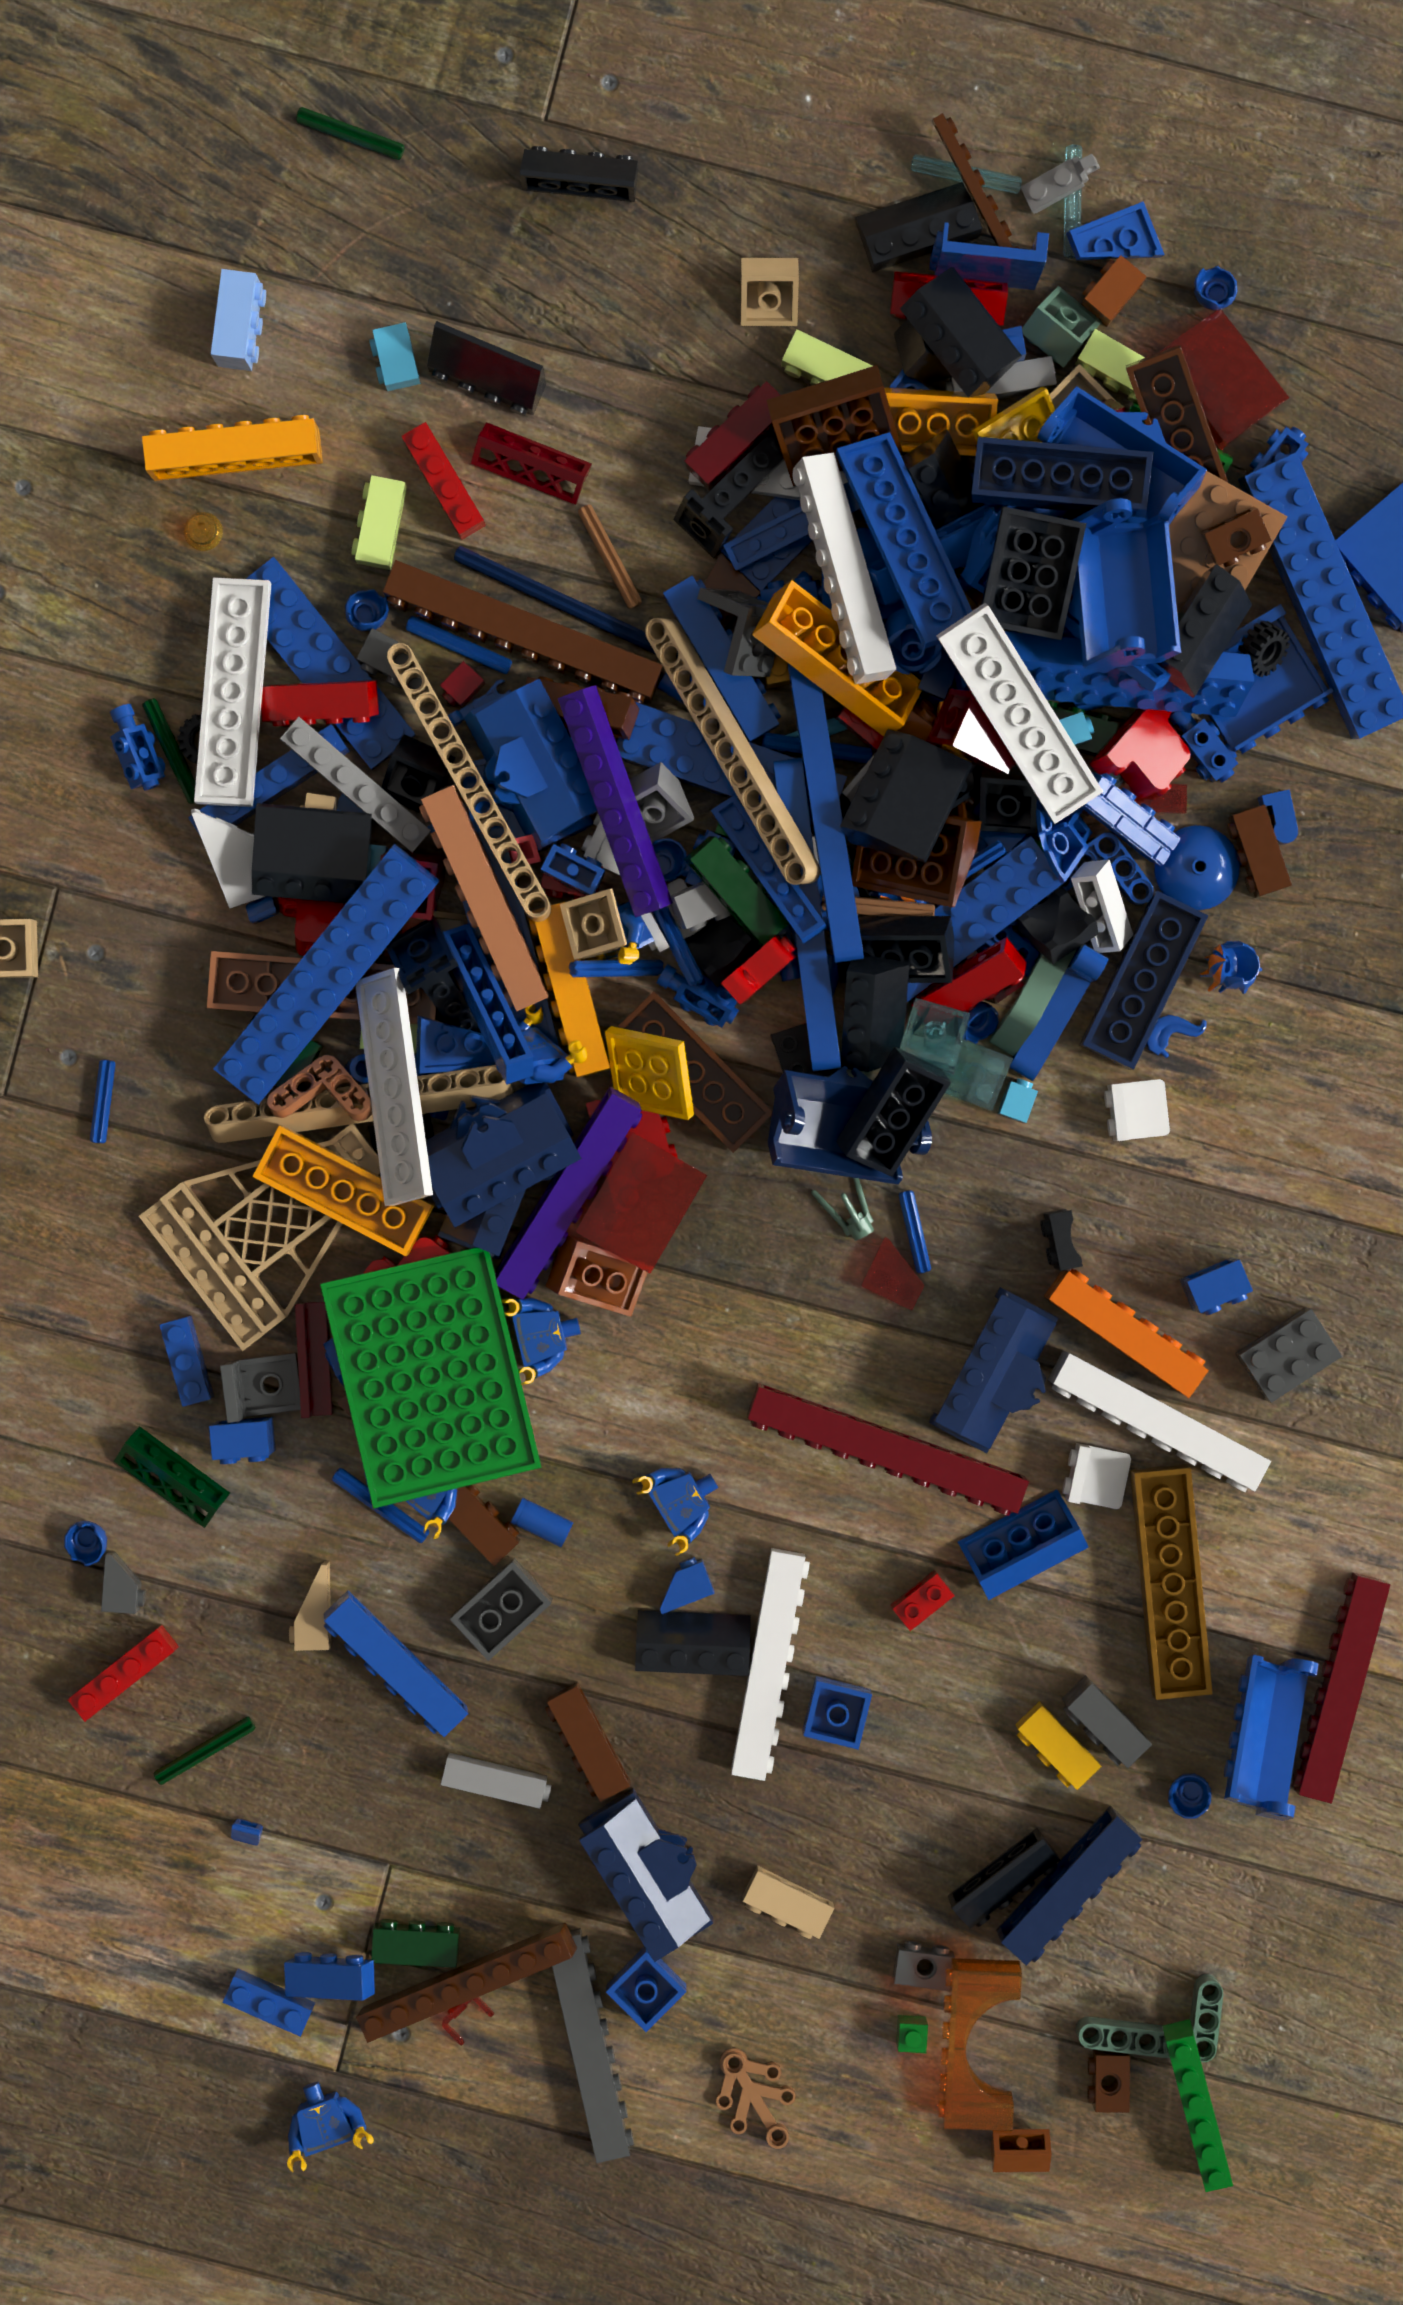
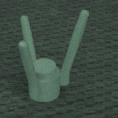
(858, 1224)

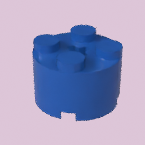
(907, 647)

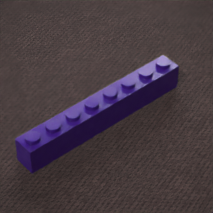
(615, 800)
(566, 1194)

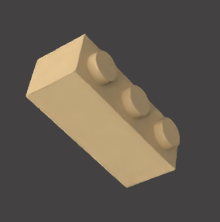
(787, 1903)

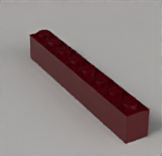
(1341, 1687)

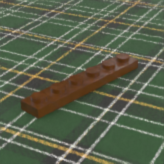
(973, 181)

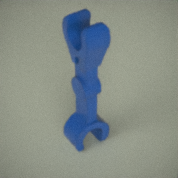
(458, 716)

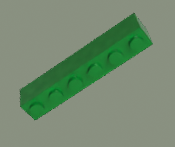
(1197, 2105)

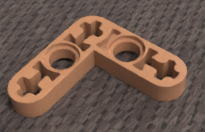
(327, 1081)

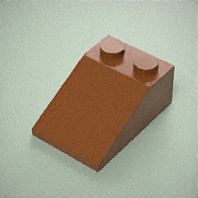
(595, 1276)

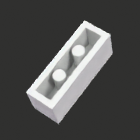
(1101, 898)

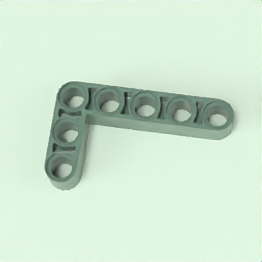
(1030, 1003)
(1158, 2047)

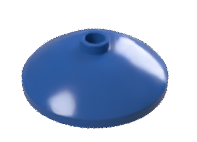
(1195, 888)

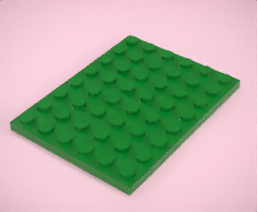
(430, 1376)

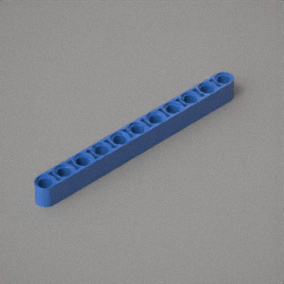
(826, 818)
(813, 953)

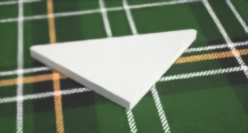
(230, 856)

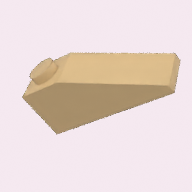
(308, 1626)

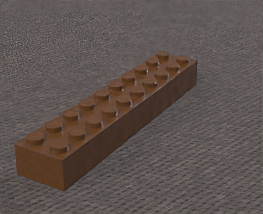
(523, 632)

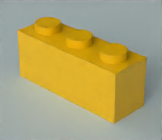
(1057, 1746)

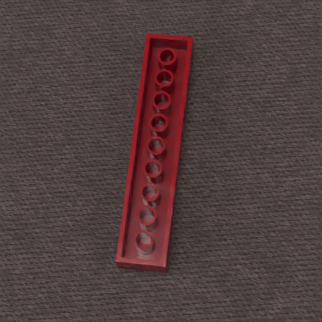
(887, 1448)

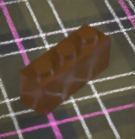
(1259, 851)

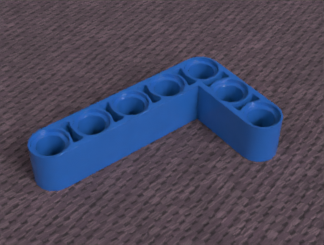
(1118, 854)
(1082, 970)

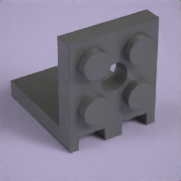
(741, 658)
(245, 1388)

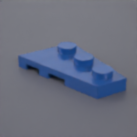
(1120, 233)
(449, 1047)

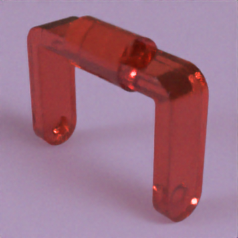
(456, 2011)

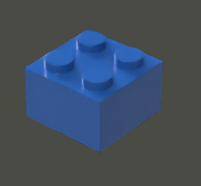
(1216, 1286)
(242, 1439)
(837, 1712)
(646, 1989)

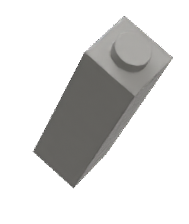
(1020, 379)
(495, 1780)

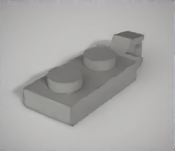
(1059, 182)

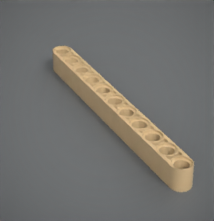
(743, 756)
(464, 769)
(436, 1092)

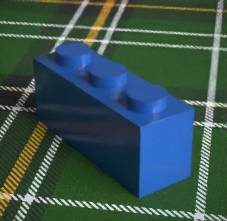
(186, 1361)
(329, 1977)
(268, 2002)

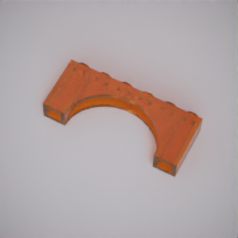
(973, 1990)

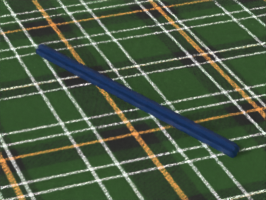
(553, 598)

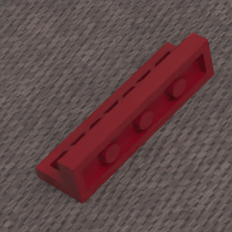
(528, 453)
(312, 1363)

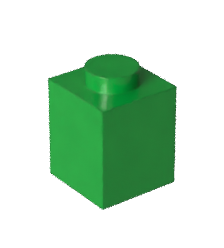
(912, 2034)

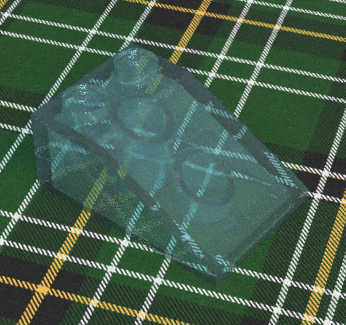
(978, 1076)

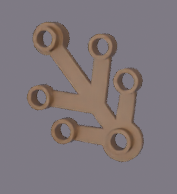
(752, 2093)

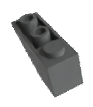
(374, 659)

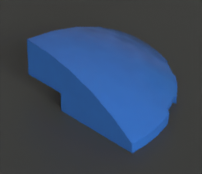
(1062, 842)

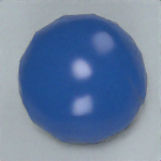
(1215, 288)
(366, 610)
(670, 858)
(982, 1022)
(85, 1542)
(1190, 1796)

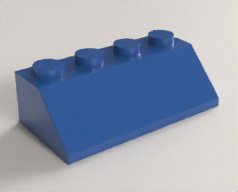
(1023, 1544)

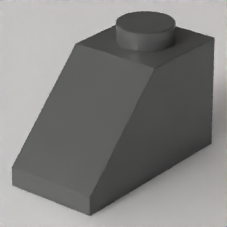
(120, 1587)

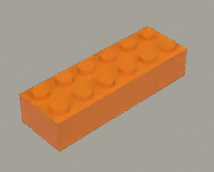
(1126, 1333)

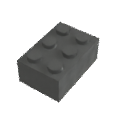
(1288, 1354)
(501, 1609)
(1105, 1723)

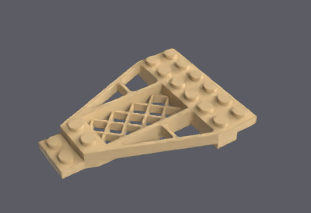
(216, 1265)

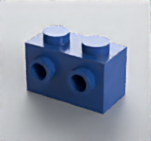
(573, 870)

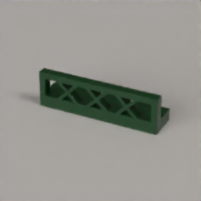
(173, 1474)

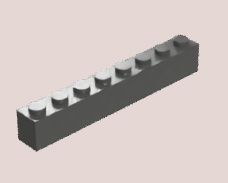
(591, 2054)

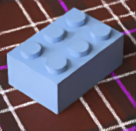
(237, 320)

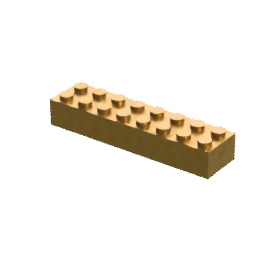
(1171, 1582)

